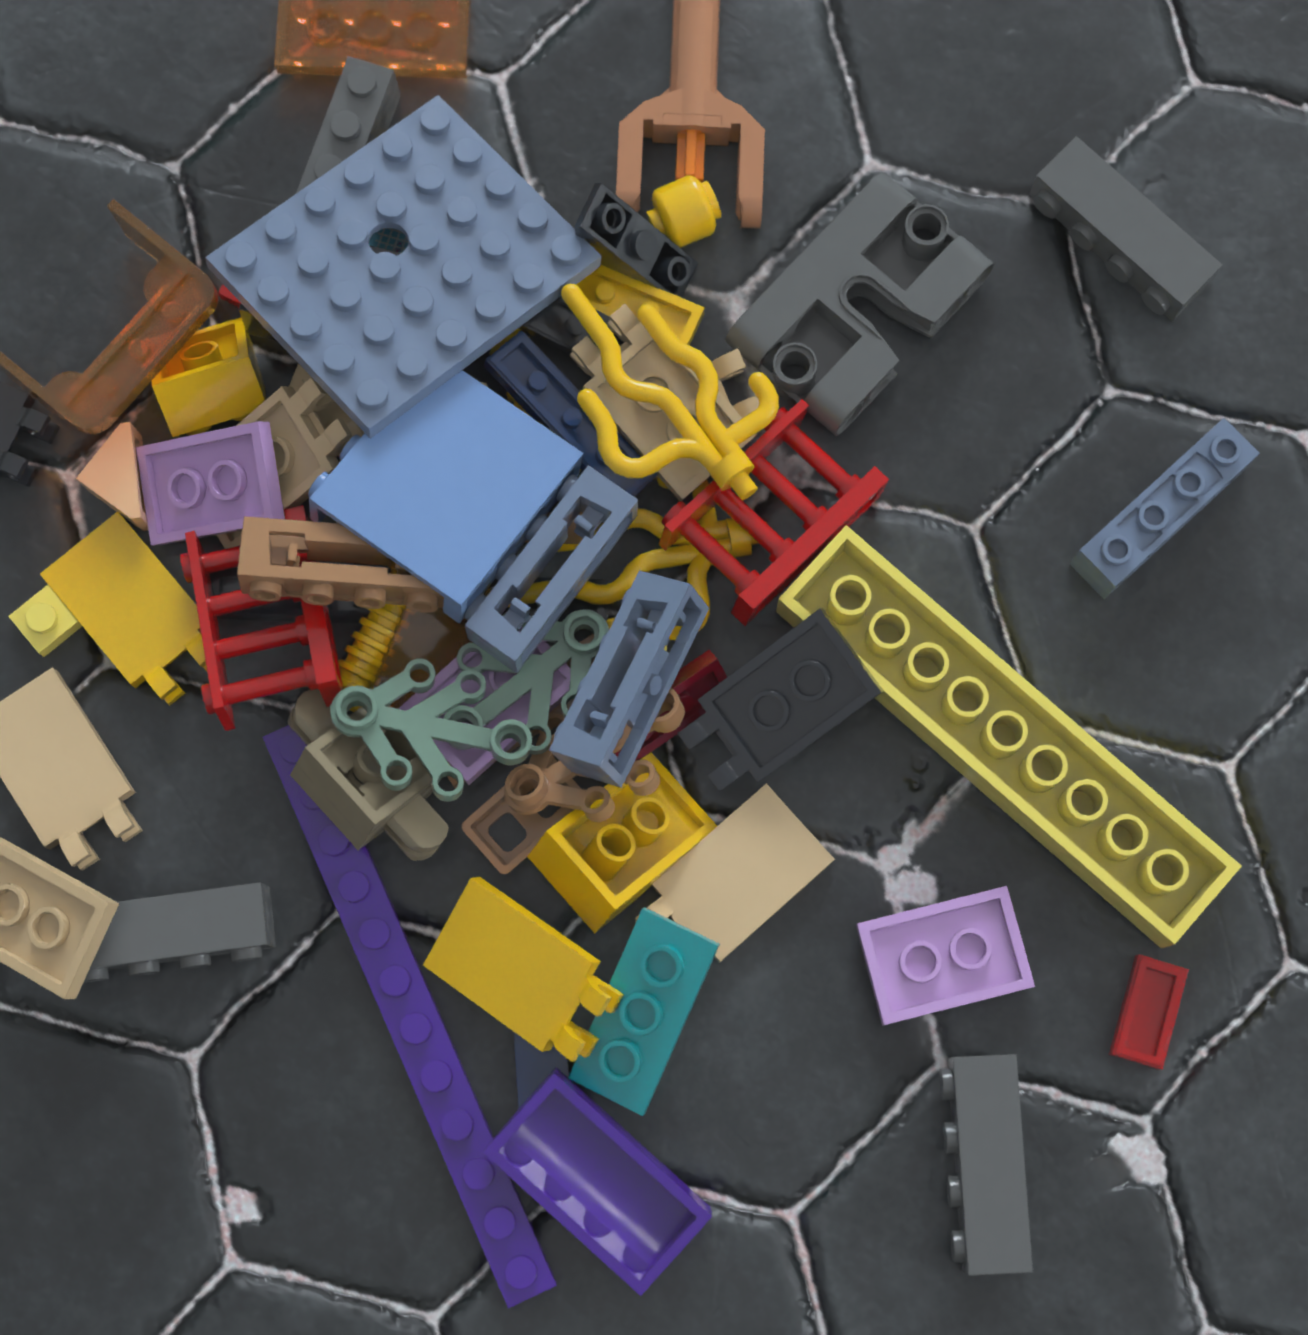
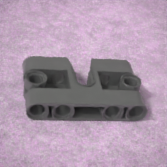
(868, 255)

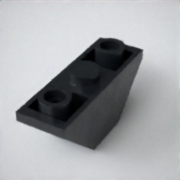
(632, 243)

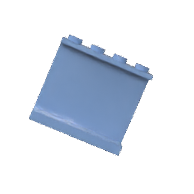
(448, 487)

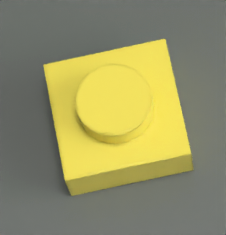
(45, 621)

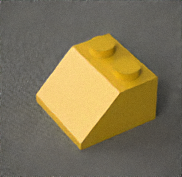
(210, 380)

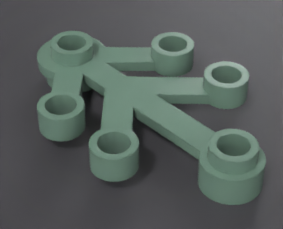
(535, 676)
(422, 725)

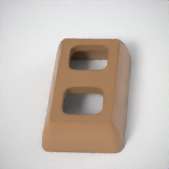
(478, 826)

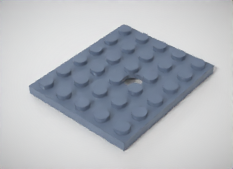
(400, 326)

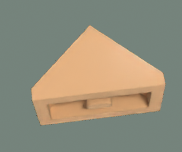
(115, 475)

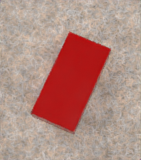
(1148, 1012)

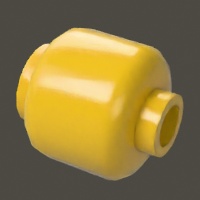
(684, 210)

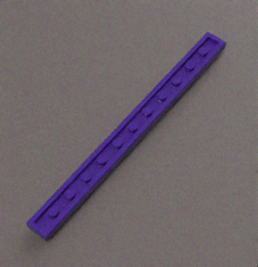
(420, 1040)

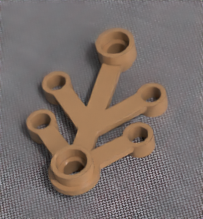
(548, 777)

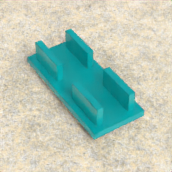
(659, 983)

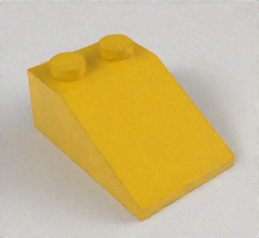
(614, 861)

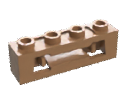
(271, 567)

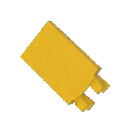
(129, 605)
(520, 970)

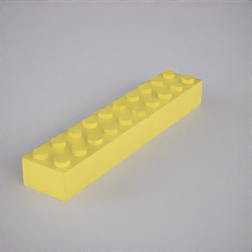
(1014, 742)

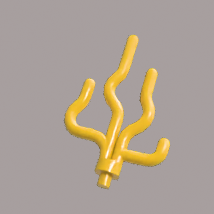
(709, 444)
(725, 531)

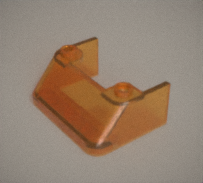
(177, 306)

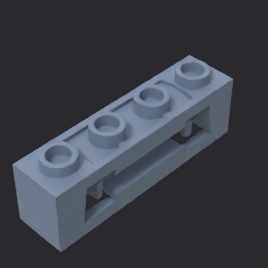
(599, 502)
(1164, 508)
(629, 678)

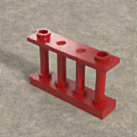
(787, 557)
(310, 629)

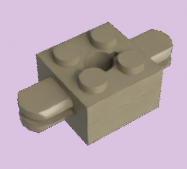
(367, 809)

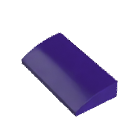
(598, 1181)

